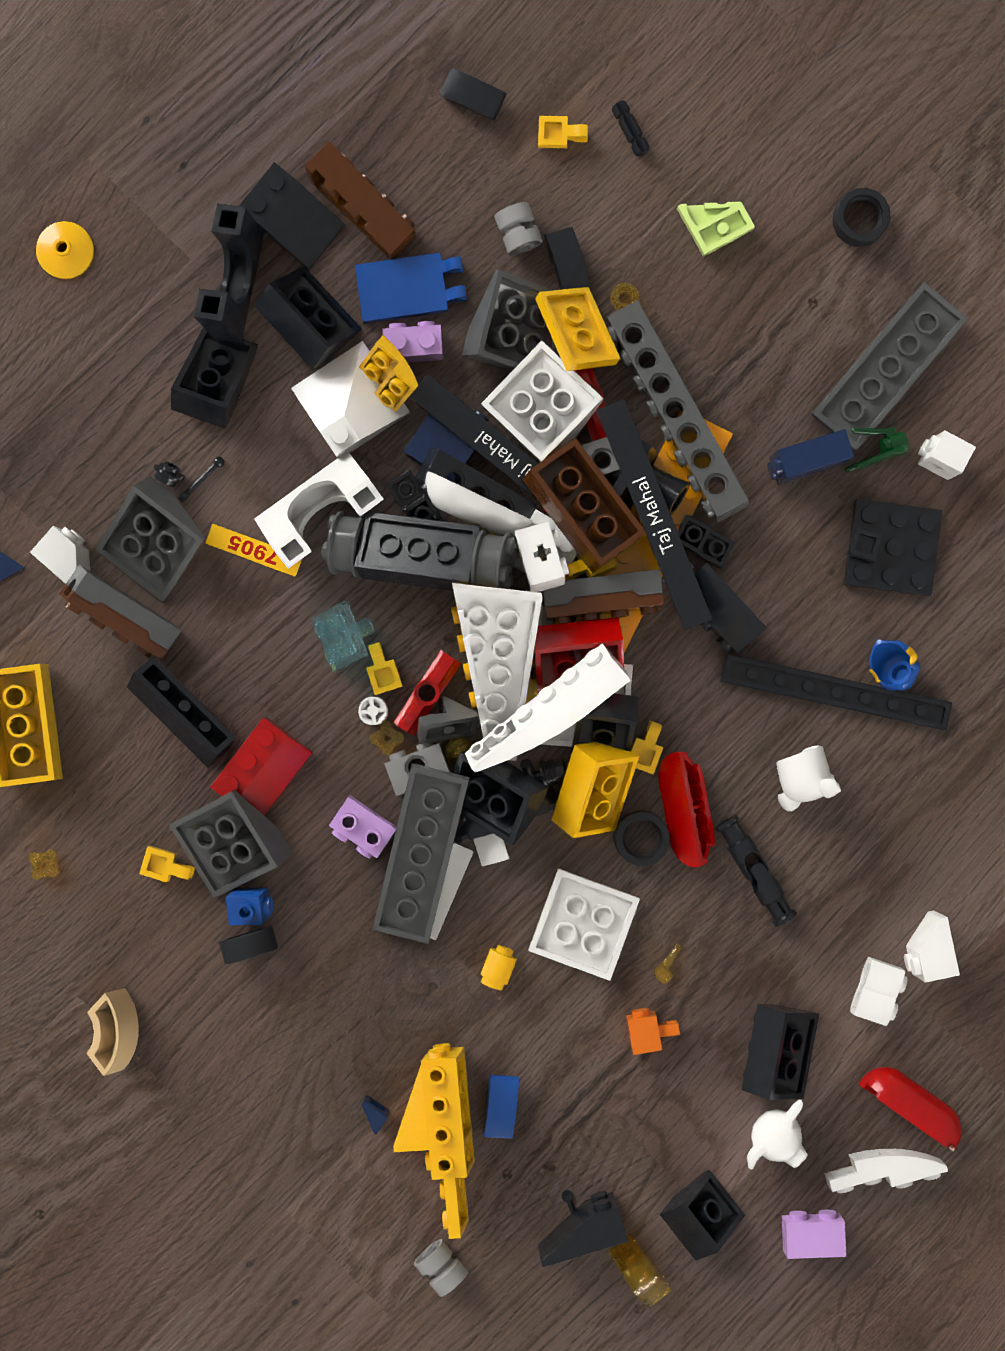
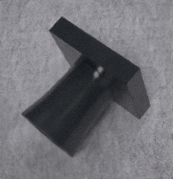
(671, 487)

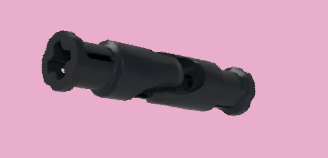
(764, 885)

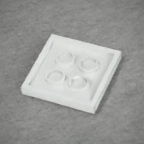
(584, 924)

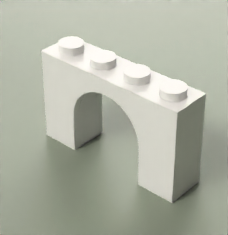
(286, 519)

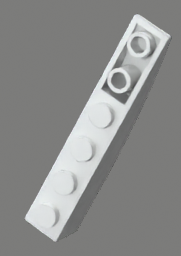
(552, 710)

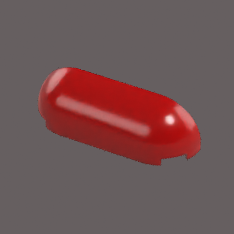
(686, 808)
(914, 1104)

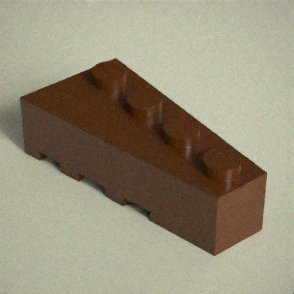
(359, 201)

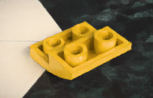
(391, 371)

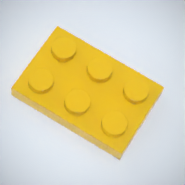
(577, 328)

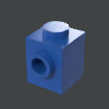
(249, 906)

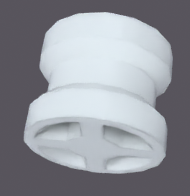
(369, 711)

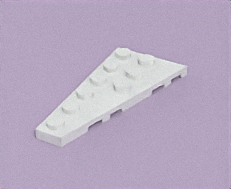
(499, 647)

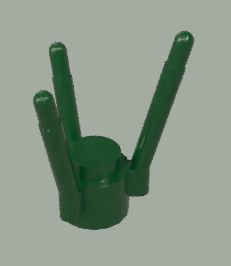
(890, 446)

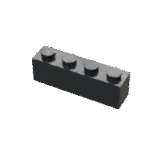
(180, 712)

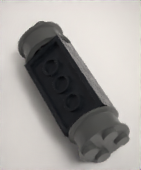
(419, 551)

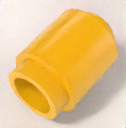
(498, 967)

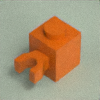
(646, 1031)

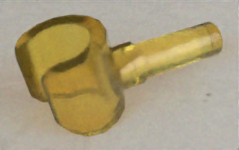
(662, 971)

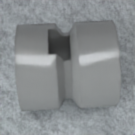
(518, 228)
(441, 1268)

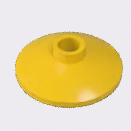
(74, 259)

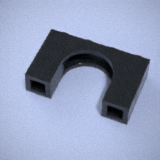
(225, 311)

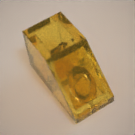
(640, 1271)

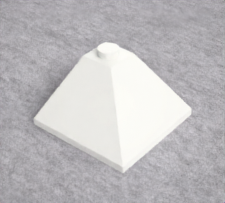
(344, 402)
(543, 402)

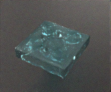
(342, 635)

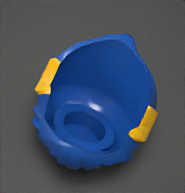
(894, 664)

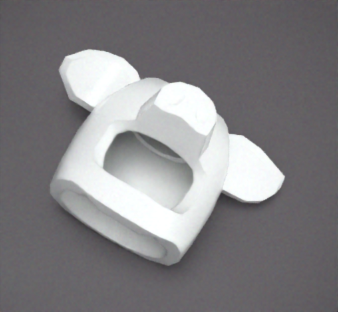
(805, 778)
(778, 1137)

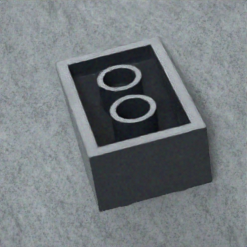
(292, 215)
(212, 379)
(588, 1229)

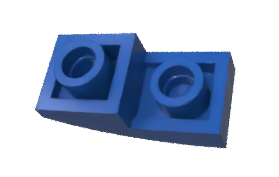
(501, 1106)

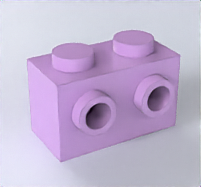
(416, 342)
(362, 827)
(813, 1235)

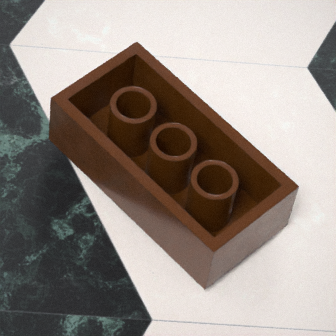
(584, 505)

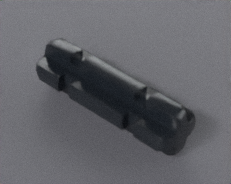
(630, 128)

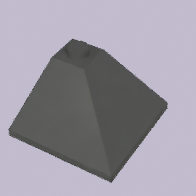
(507, 323)
(152, 538)
(230, 842)

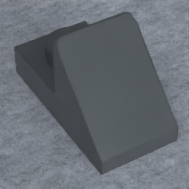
(451, 722)

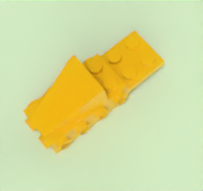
(441, 1122)

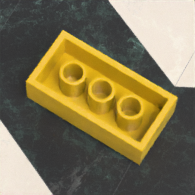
(28, 727)

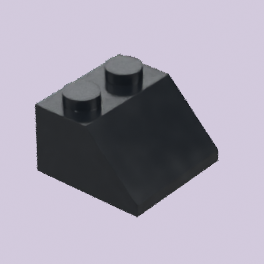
(609, 723)
(702, 1216)

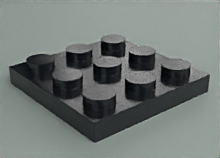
(906, 550)

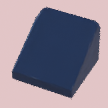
(375, 1113)

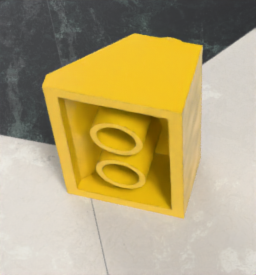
(594, 789)

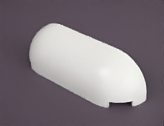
(473, 507)

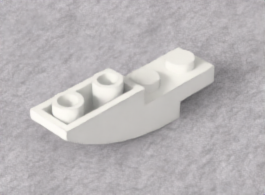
(897, 1166)

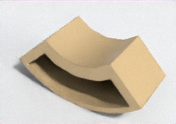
(114, 1031)

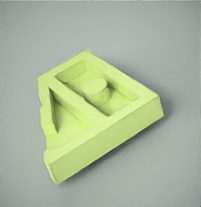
(715, 224)

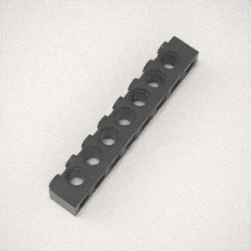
(634, 321)

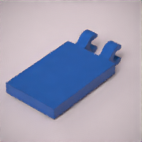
(407, 287)

